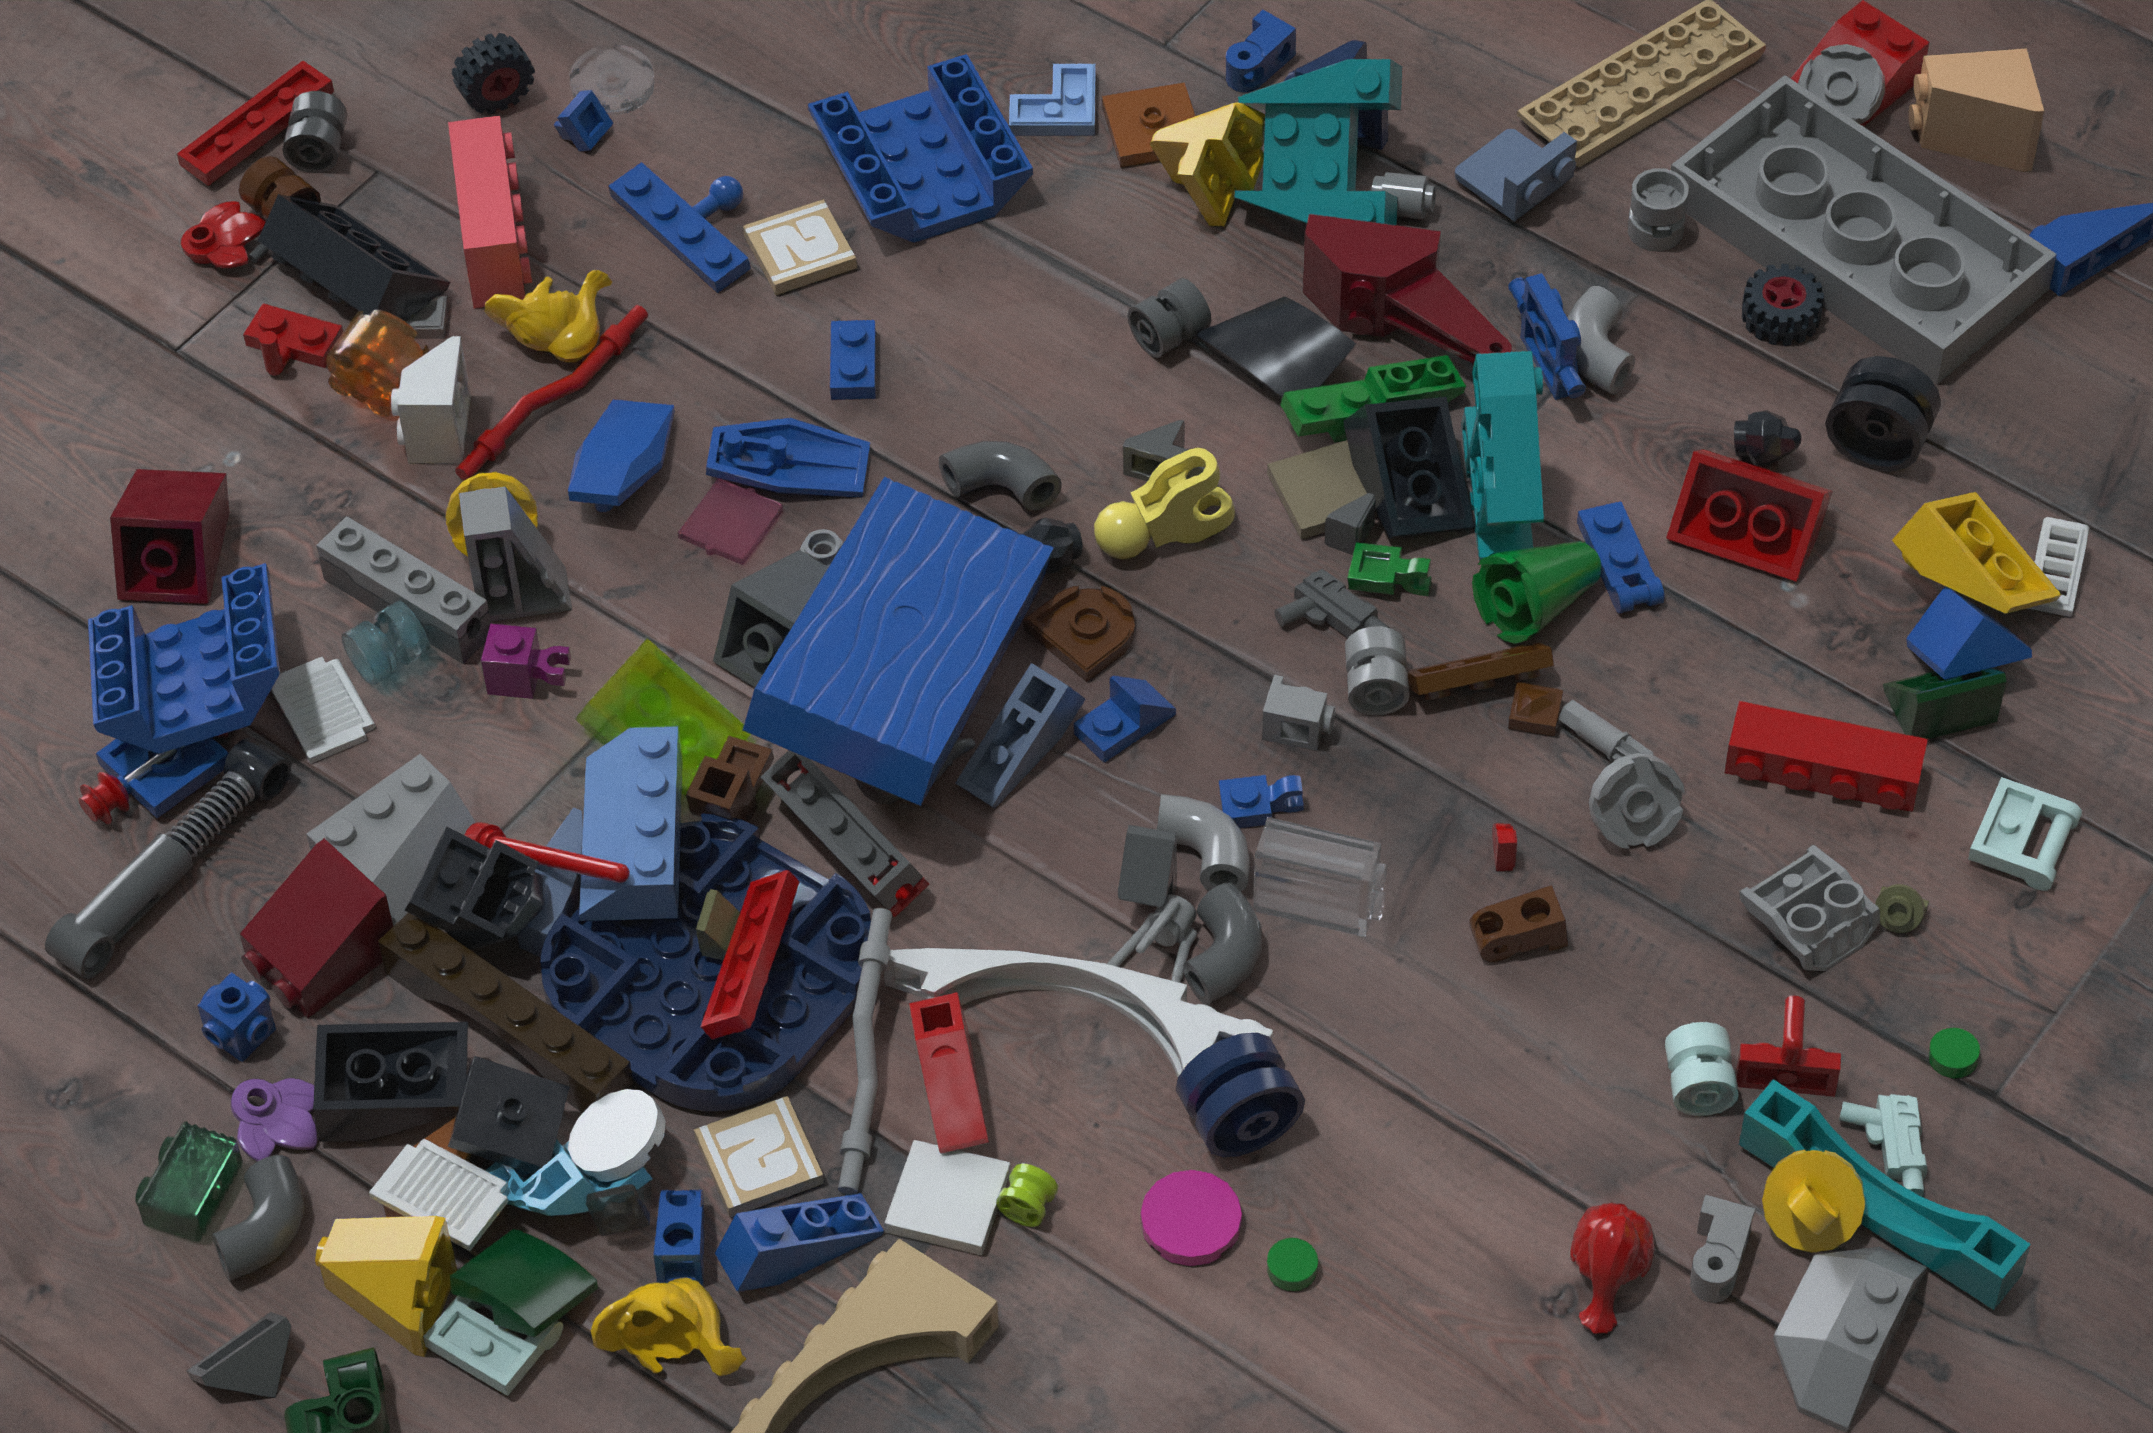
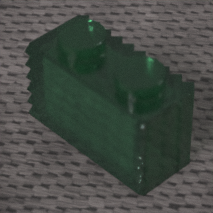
(188, 1181)

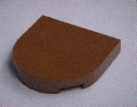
(1084, 628)

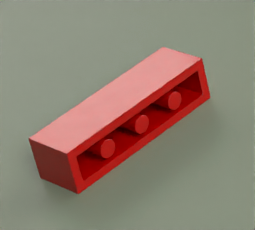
(1825, 756)

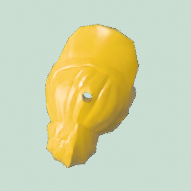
(553, 321)
(666, 1323)

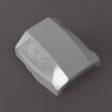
(1814, 910)

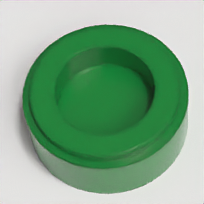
(1954, 1052)
(1292, 1264)

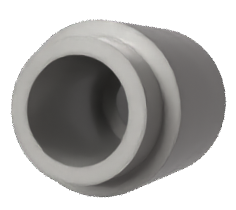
(1413, 193)

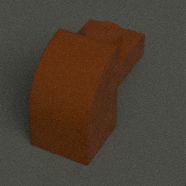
(731, 781)

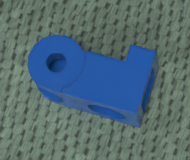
(1261, 53)
(680, 1236)

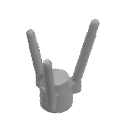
(1166, 926)

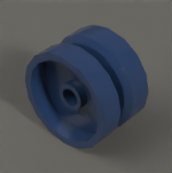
(1240, 1094)

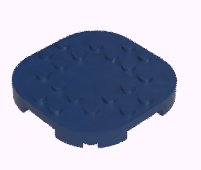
(649, 986)

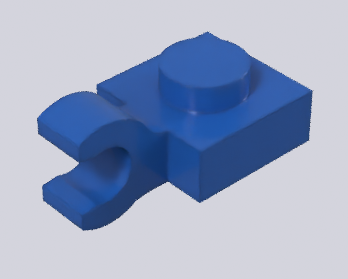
(1252, 801)

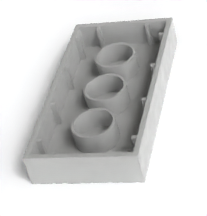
(1878, 230)

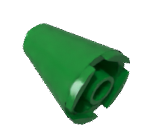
(1533, 586)

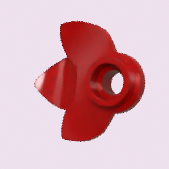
(222, 235)

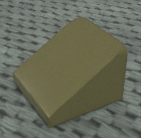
(716, 925)

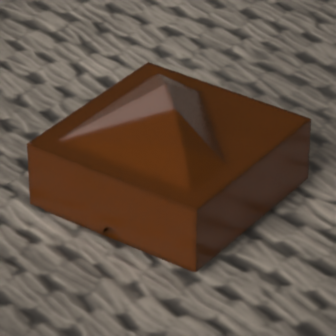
(1535, 709)

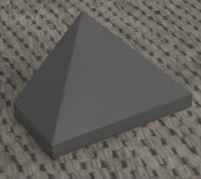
(249, 1360)

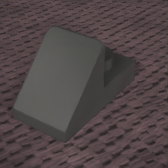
(1149, 449)
(1148, 866)

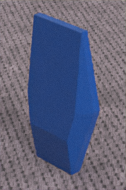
(620, 453)
(789, 458)

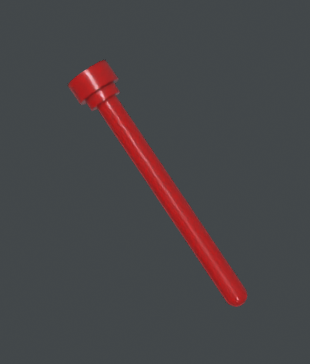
(551, 857)

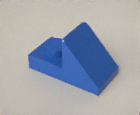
(1123, 719)

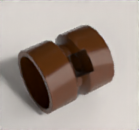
(269, 178)

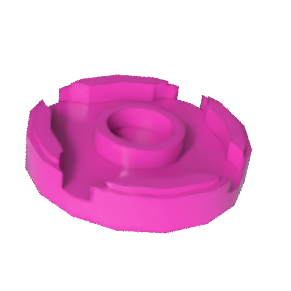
(1191, 1217)

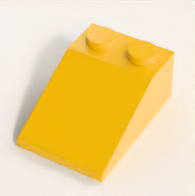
(1973, 553)

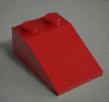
(1889, 43)

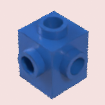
(236, 1016)

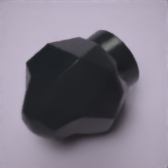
(1765, 438)
(1063, 537)

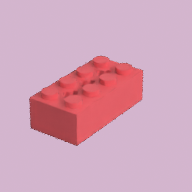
(489, 209)

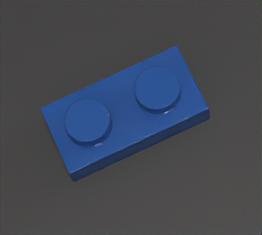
(853, 359)

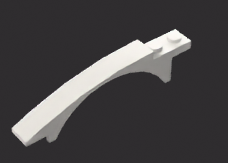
(1148, 1000)

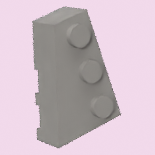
(510, 557)

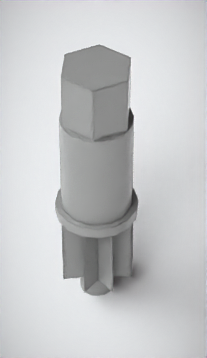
(1600, 732)

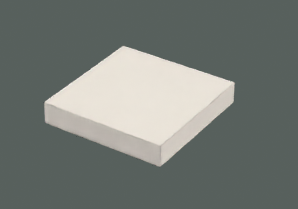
(947, 1197)

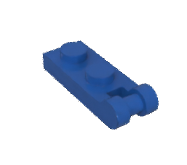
(1621, 556)

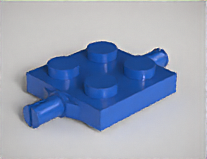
(1549, 335)

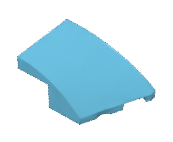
(558, 1185)

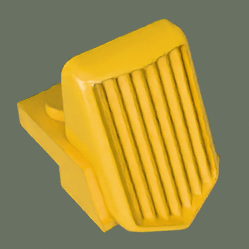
(1214, 156)

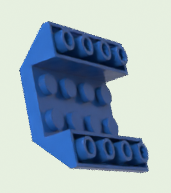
(926, 157)
(185, 676)

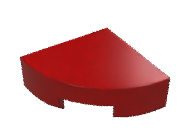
(1504, 846)

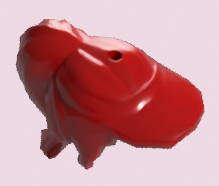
(1610, 1250)

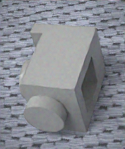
(1296, 715)

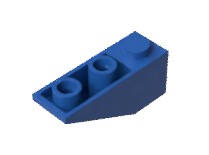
(788, 1240)

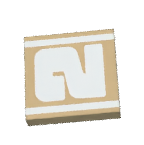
(799, 247)
(758, 1156)

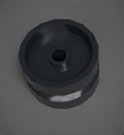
(1883, 413)

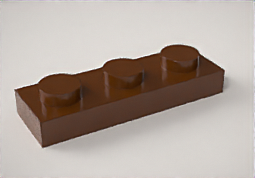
(1480, 670)

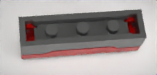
(846, 832)

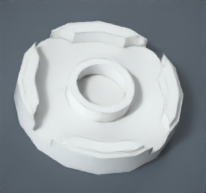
(616, 1135)

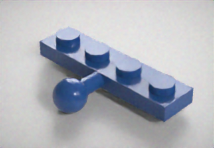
(685, 227)

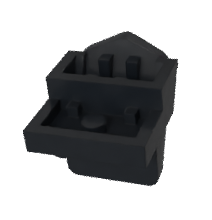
(478, 891)

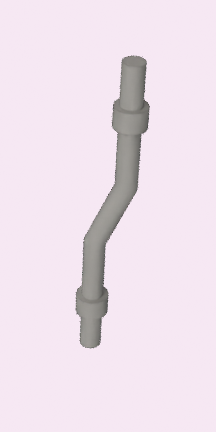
(857, 1141)

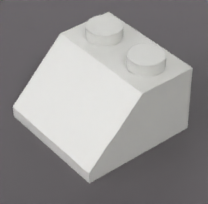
(434, 405)

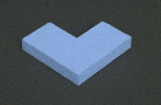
(1062, 113)

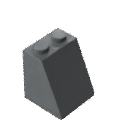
(763, 612)

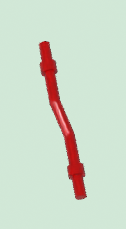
(492, 442)

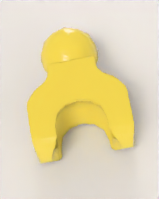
(1167, 508)

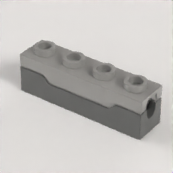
(384, 573)

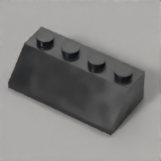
(348, 258)

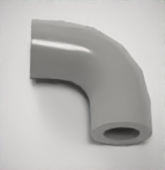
(1597, 357)
(1212, 835)

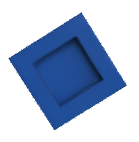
(583, 121)

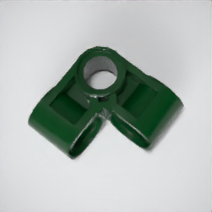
(354, 1391)

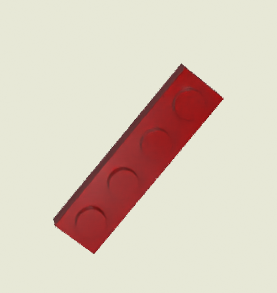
(250, 124)
(750, 955)

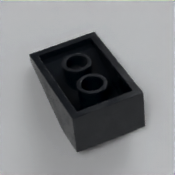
(1411, 466)
(386, 1077)

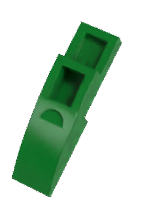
(1327, 407)

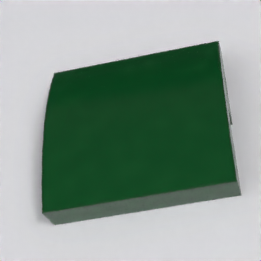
(524, 1282)

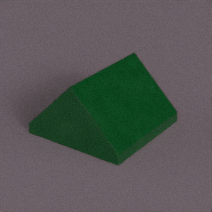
(1937, 707)

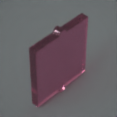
(730, 521)

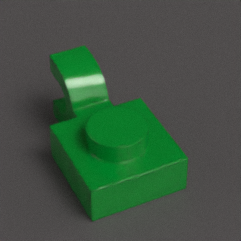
(1382, 567)

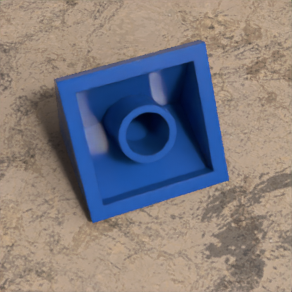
(1962, 638)

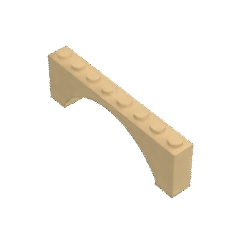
(896, 1314)

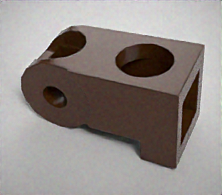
(1519, 925)

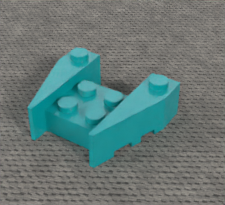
(1314, 141)
(1504, 451)

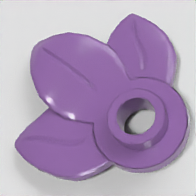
(279, 1121)

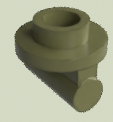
(1901, 908)

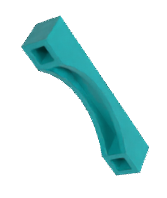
(1955, 1244)

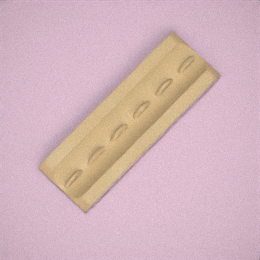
(1645, 81)

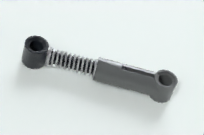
(89, 938)

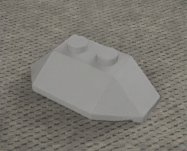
(1842, 1328)

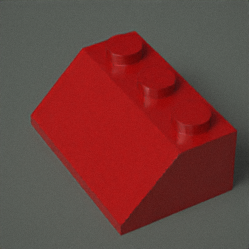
(1748, 514)

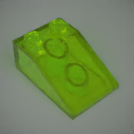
(659, 693)

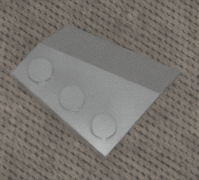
(396, 828)

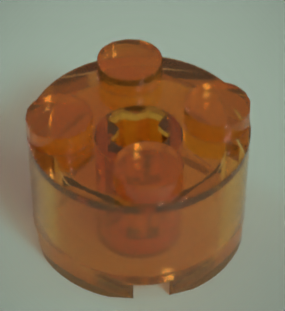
(371, 358)

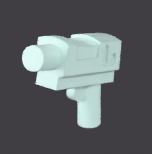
(1898, 1129)

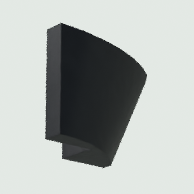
(1280, 346)

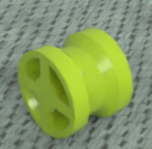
(1027, 1195)

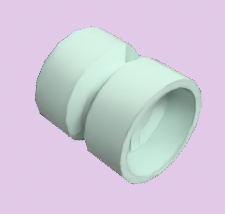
(1701, 1069)

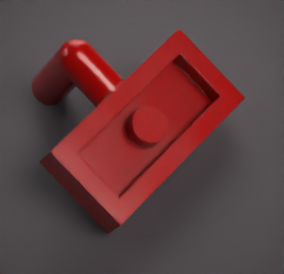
(289, 336)
(1798, 1069)

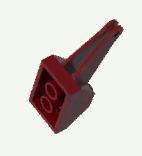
(1387, 279)

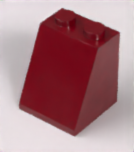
(169, 535)
(317, 931)

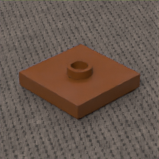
(1139, 114)

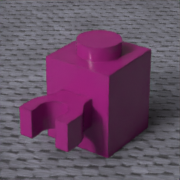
(515, 662)

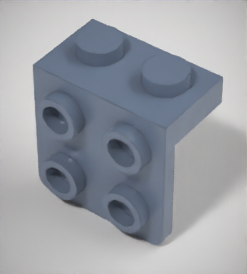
(1516, 172)

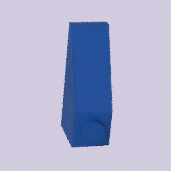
(2093, 241)

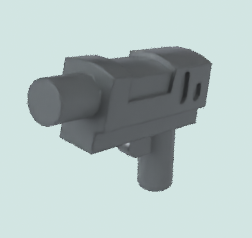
(1327, 599)

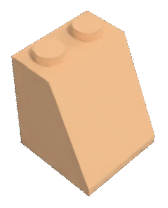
(1979, 107)

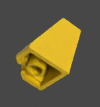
(391, 1272)

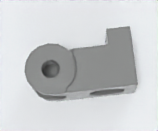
(1719, 1260)

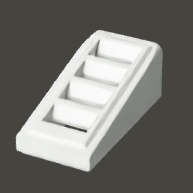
(2067, 541)

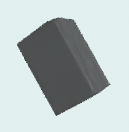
(1350, 524)

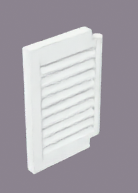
(322, 708)
(442, 1185)

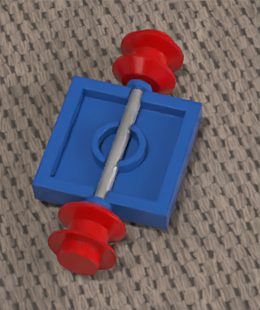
(150, 777)

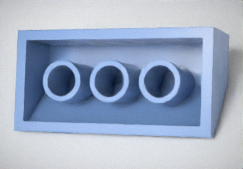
(634, 821)

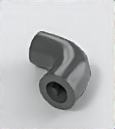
(1004, 466)
(1234, 948)
(272, 1223)

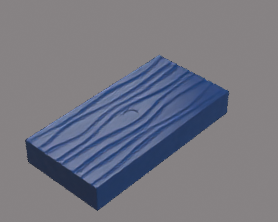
(898, 641)

